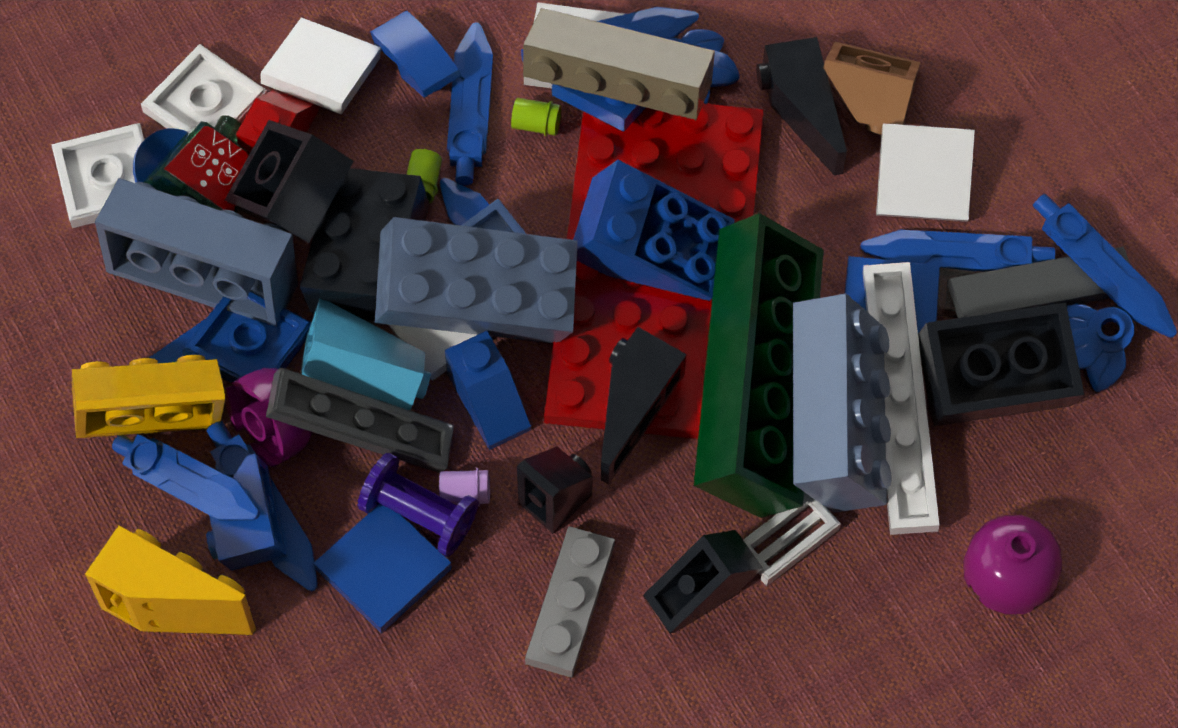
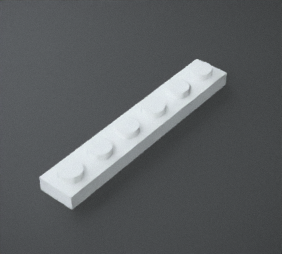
(912, 489)

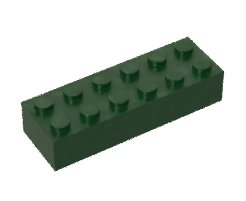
(749, 365)

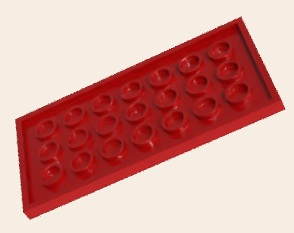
(703, 158)

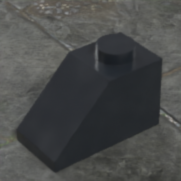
(553, 486)
(702, 579)

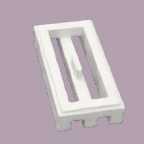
(820, 512)

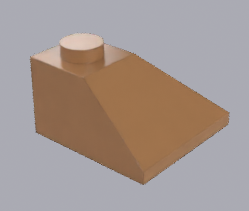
(872, 84)

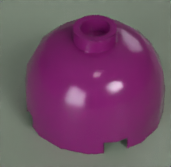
(247, 409)
(1013, 564)

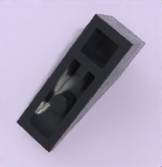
(803, 97)
(640, 384)

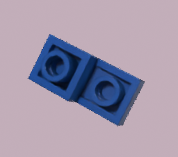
(416, 53)

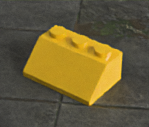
(146, 396)

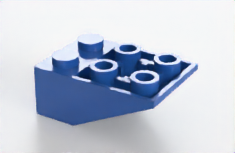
(649, 233)

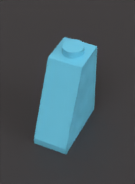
(363, 358)

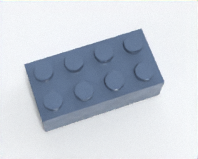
(196, 251)
(476, 280)
(840, 404)

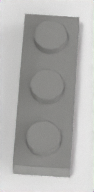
(570, 602)

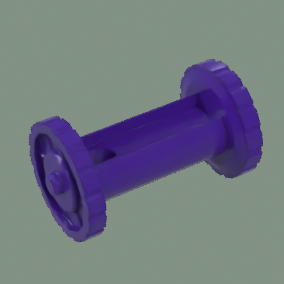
(417, 504)

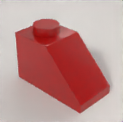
(278, 108)

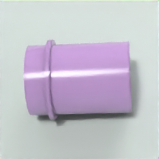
(458, 484)

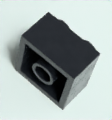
(290, 180)

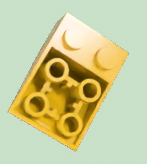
(164, 590)

